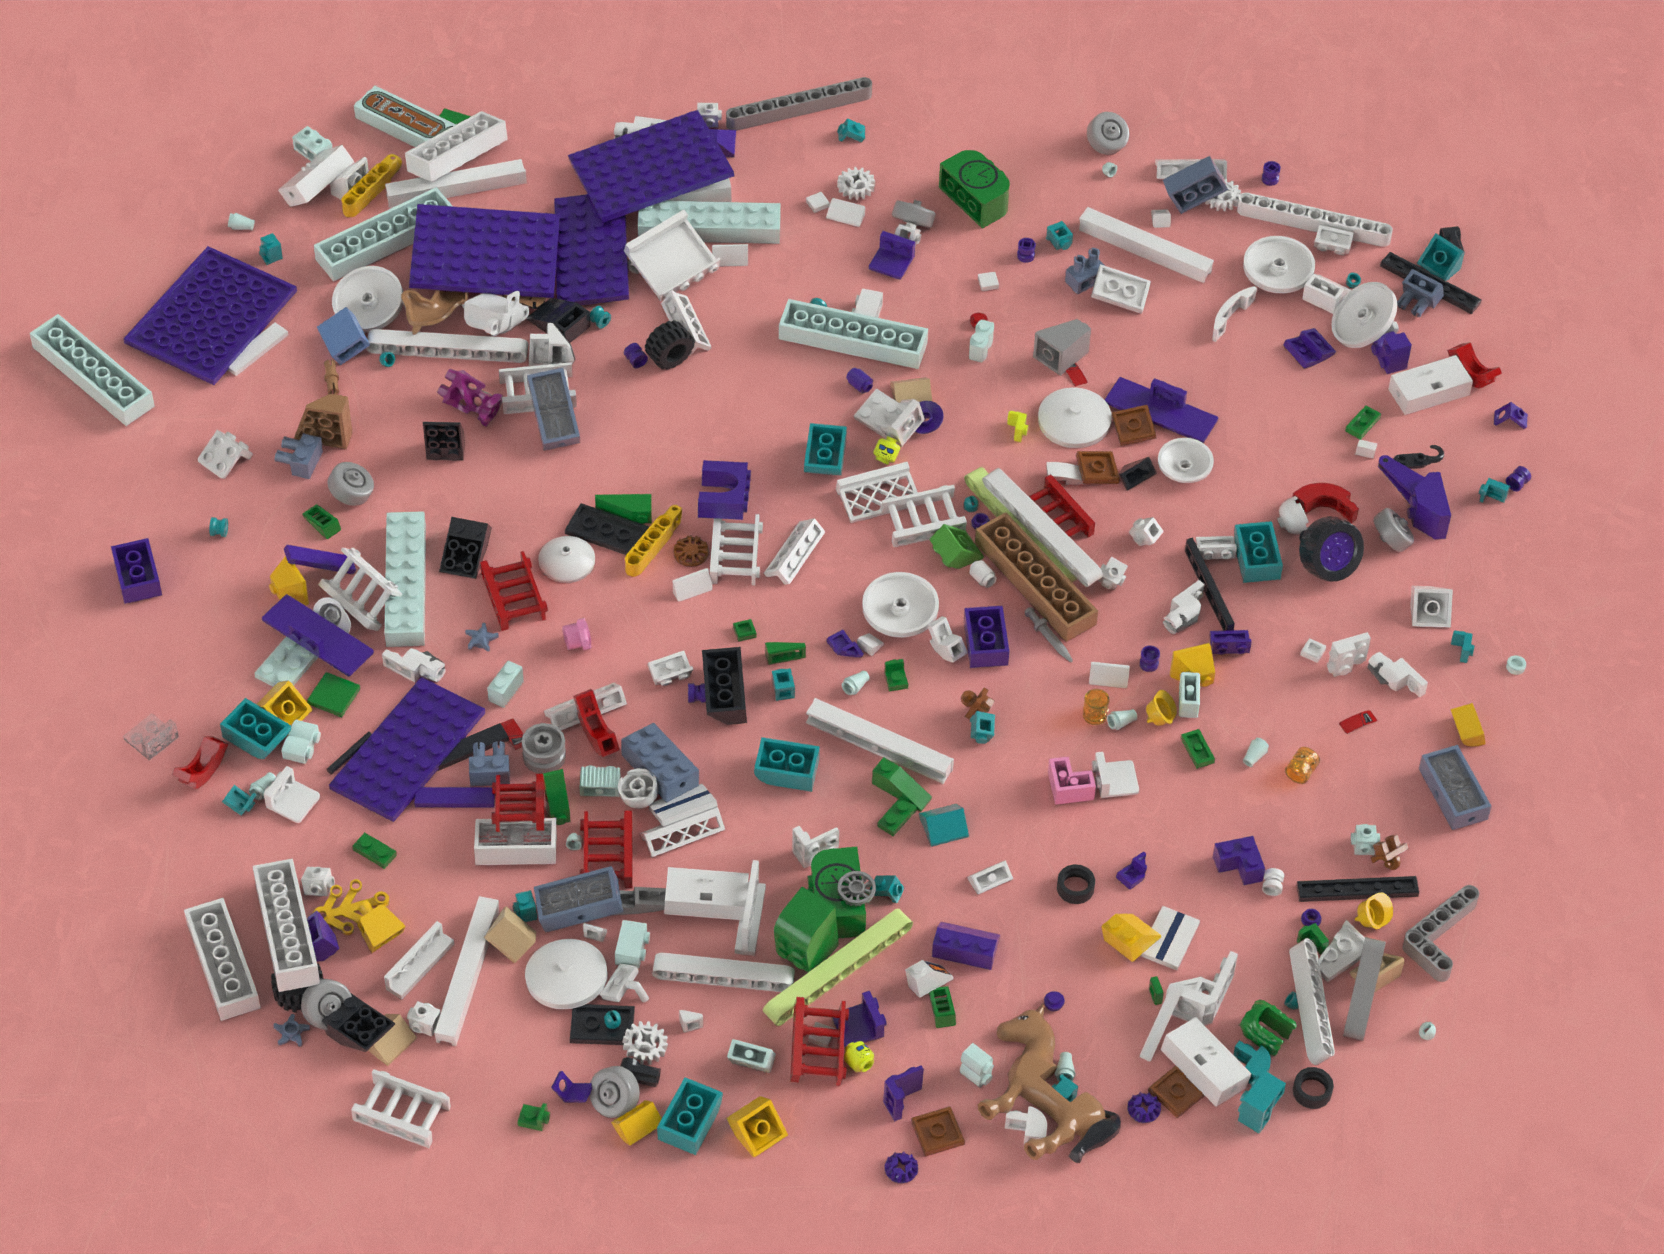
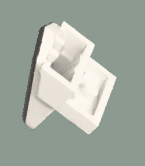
(550, 348)

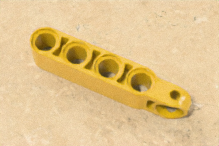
(370, 185)
(652, 541)

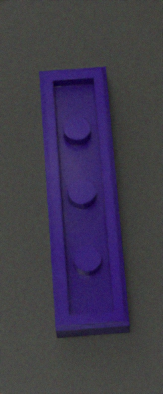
(316, 558)
(455, 797)

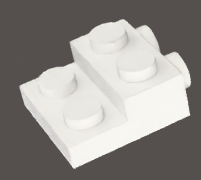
(1347, 653)

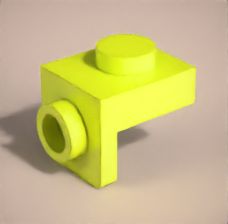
(1019, 421)

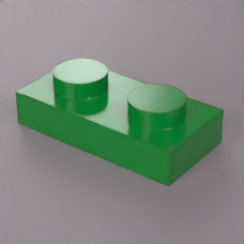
(1363, 422)
(1197, 748)
(897, 816)
(374, 850)

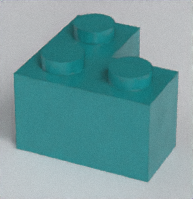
(1260, 1100)

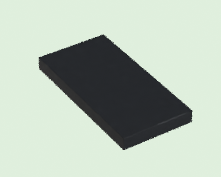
(605, 529)

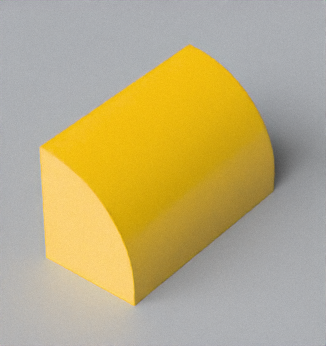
(1468, 725)
(637, 1122)

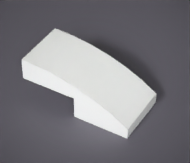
(1064, 471)

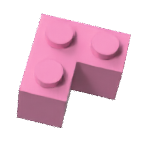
(1070, 786)

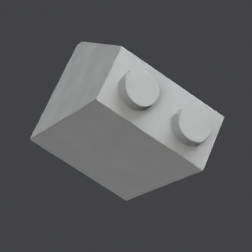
(1062, 345)

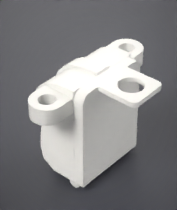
(494, 312)

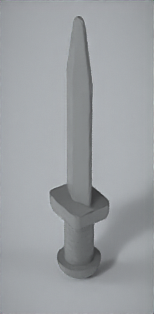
(1041, 625)

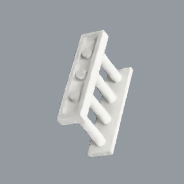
(523, 403)
(921, 532)
(718, 555)
(344, 597)
(400, 1127)

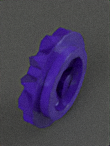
(1138, 1112)
(897, 1174)

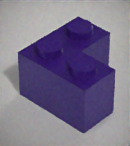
(1392, 351)
(1240, 855)

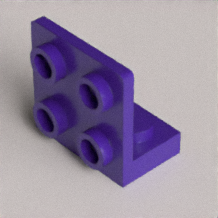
(893, 255)
(898, 1087)

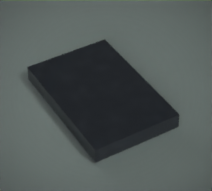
(590, 1028)

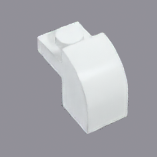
(945, 643)
(1032, 1123)

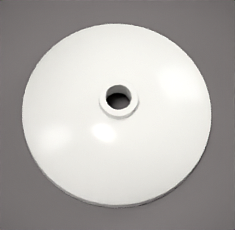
(1185, 460)
(566, 559)

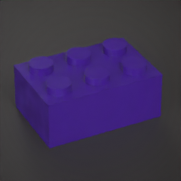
(136, 570)
(986, 636)

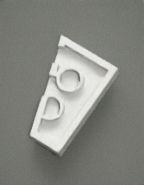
(1342, 952)

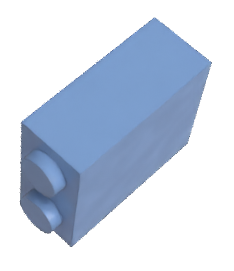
(343, 336)

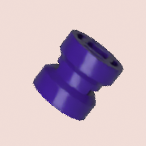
(1271, 173)
(1026, 250)
(635, 354)
(1518, 478)
(1149, 658)
(696, 693)

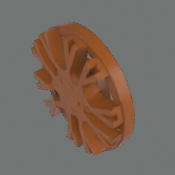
(691, 551)

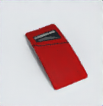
(1076, 375)
(1357, 721)
(514, 733)

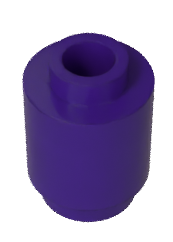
(859, 380)

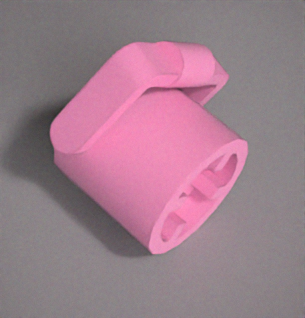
(577, 635)

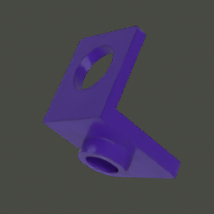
(1512, 412)
(573, 1091)

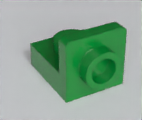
(895, 675)
(1315, 935)
(534, 1117)

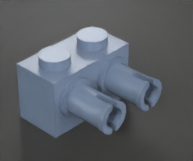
(1084, 271)
(1423, 289)
(306, 454)
(485, 768)

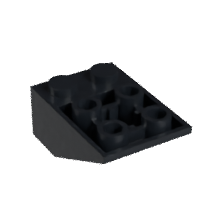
(565, 315)
(444, 440)
(465, 547)
(357, 1024)

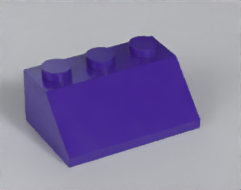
(965, 945)

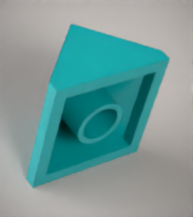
(1441, 258)
(944, 824)

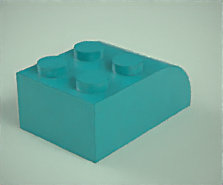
(825, 449)
(1258, 552)
(254, 729)
(787, 764)
(689, 1116)

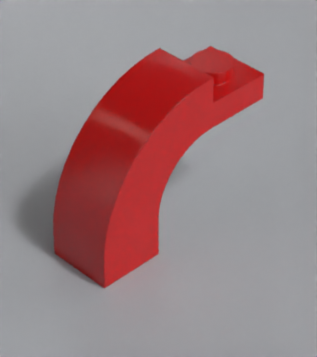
(1477, 371)
(1327, 495)
(597, 732)
(204, 763)

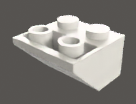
(1324, 292)

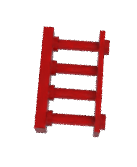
(1071, 508)
(499, 602)
(536, 806)
(626, 841)
(801, 1030)

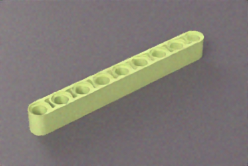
(976, 485)
(839, 966)

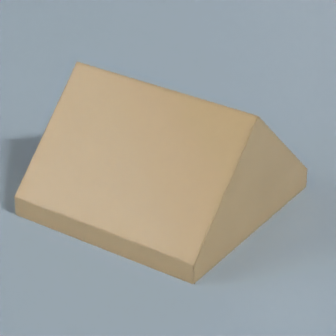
(916, 389)
(511, 935)
(1390, 969)
(394, 1041)

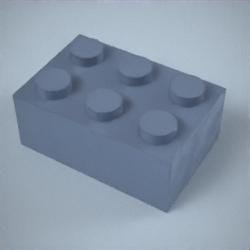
(1195, 184)

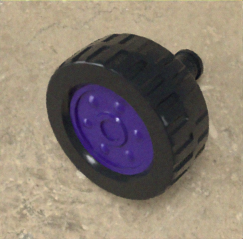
(1331, 548)

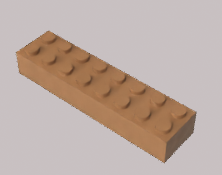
(1036, 577)

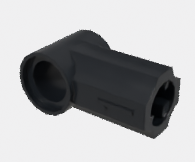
(1453, 235)
(644, 1074)

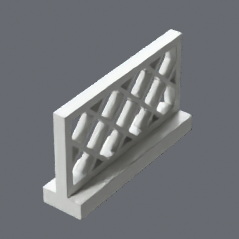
(871, 480)
(749, 926)

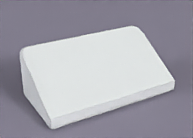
(846, 212)
(731, 254)
(692, 585)
(1109, 675)
(990, 877)

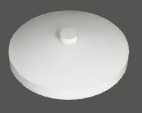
(1278, 264)
(370, 295)
(1364, 314)
(1074, 417)
(900, 604)
(566, 974)

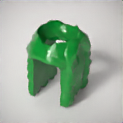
(1273, 1018)

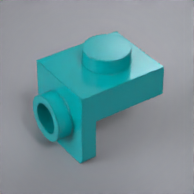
(851, 129)
(1494, 489)
(1464, 640)
(239, 800)
(888, 886)

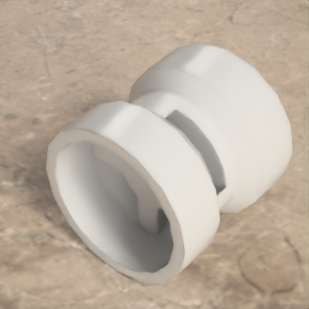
(1273, 879)

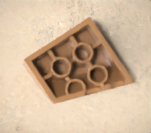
(327, 419)

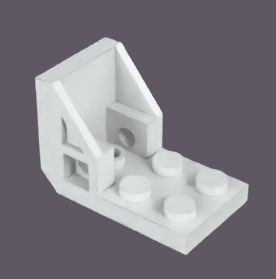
(889, 417)
(1200, 1005)

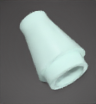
(240, 222)
(854, 683)
(1119, 719)
(1256, 750)
(259, 786)
(1065, 1066)

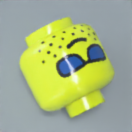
(886, 450)
(858, 1056)

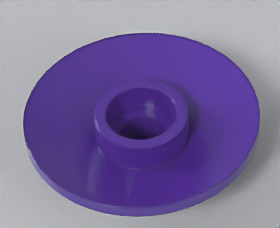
(935, 415)

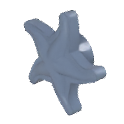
(481, 638)
(291, 1031)

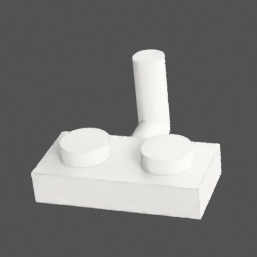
(621, 981)

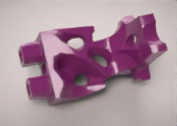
(460, 390)

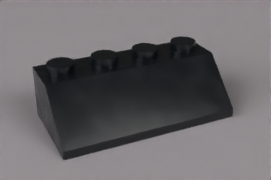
(724, 685)

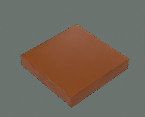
(1134, 425)
(1097, 467)
(1175, 1092)
(937, 1131)

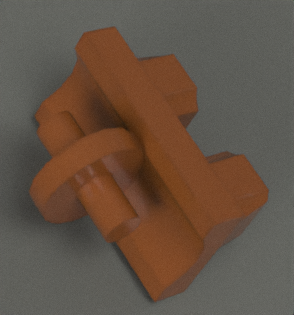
(977, 703)
(1389, 852)

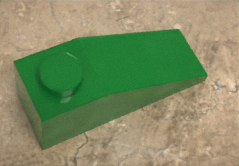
(629, 506)
(899, 784)
(556, 796)

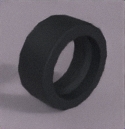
(1073, 896)
(1317, 1074)

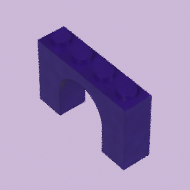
(724, 504)

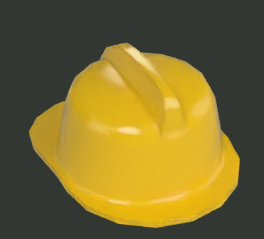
(1161, 709)
(1375, 911)

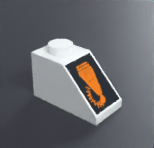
(926, 977)

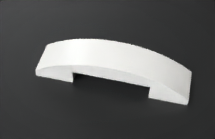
(1241, 299)

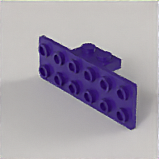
(1166, 407)
(317, 635)

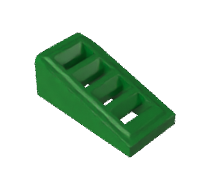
(323, 522)
(784, 651)
(942, 1018)

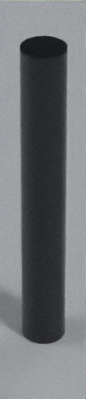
(348, 754)

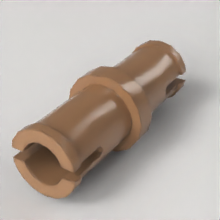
(331, 377)

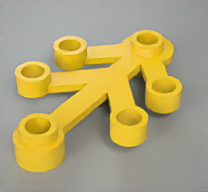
(347, 908)

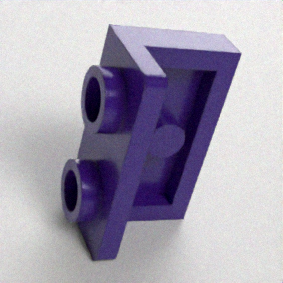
(1230, 642)

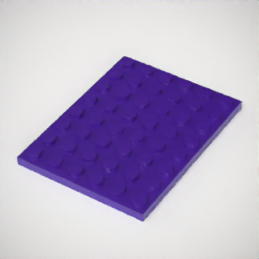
(650, 165)
(484, 251)
(210, 315)

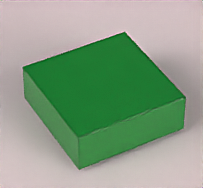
(744, 630)
(1156, 990)

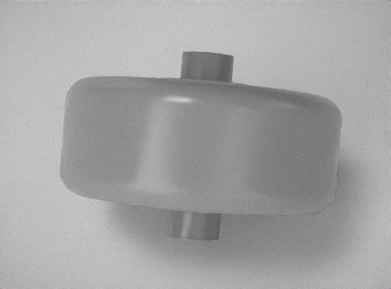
(1108, 133)
(913, 213)
(350, 483)
(1393, 530)
(322, 1000)
(614, 1091)

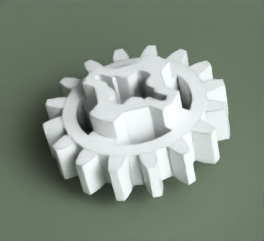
(856, 183)
(1226, 199)
(645, 1042)

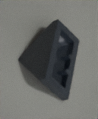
(1137, 472)

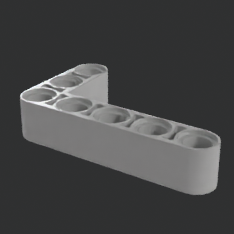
(1424, 940)
(1364, 988)

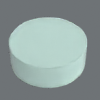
(1516, 665)

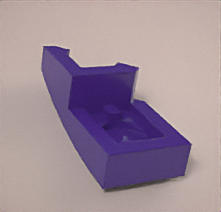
(843, 645)
(1133, 873)

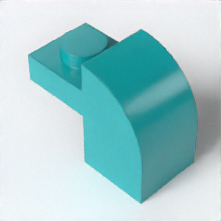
(1255, 1060)

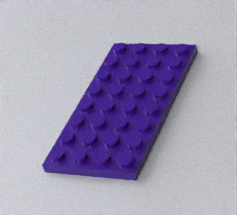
(590, 254)
(406, 749)

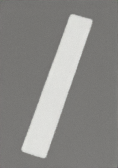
(1160, 1023)

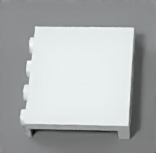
(671, 256)

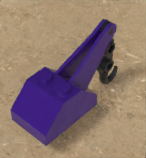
(1425, 494)

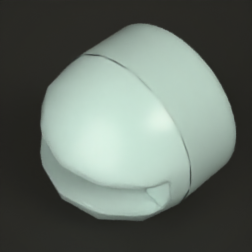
(1109, 169)
(577, 844)
(1430, 1034)

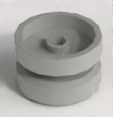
(543, 748)

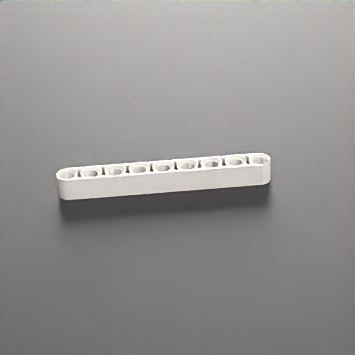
(1310, 218)
(448, 346)
(1043, 527)

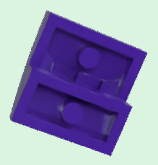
(1309, 348)

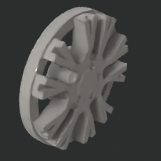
(856, 888)

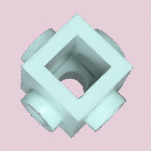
(1364, 839)

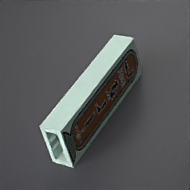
(399, 117)

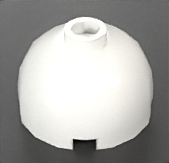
(1292, 516)
(638, 788)

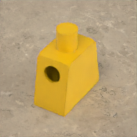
(378, 925)

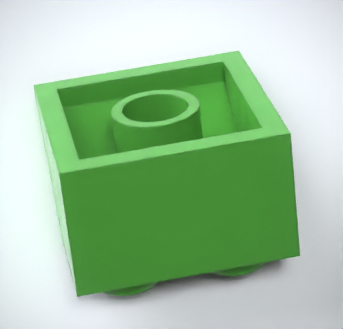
(955, 547)

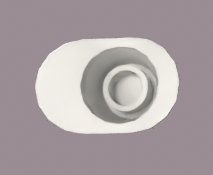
(333, 612)

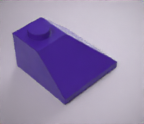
(726, 141)
(322, 937)

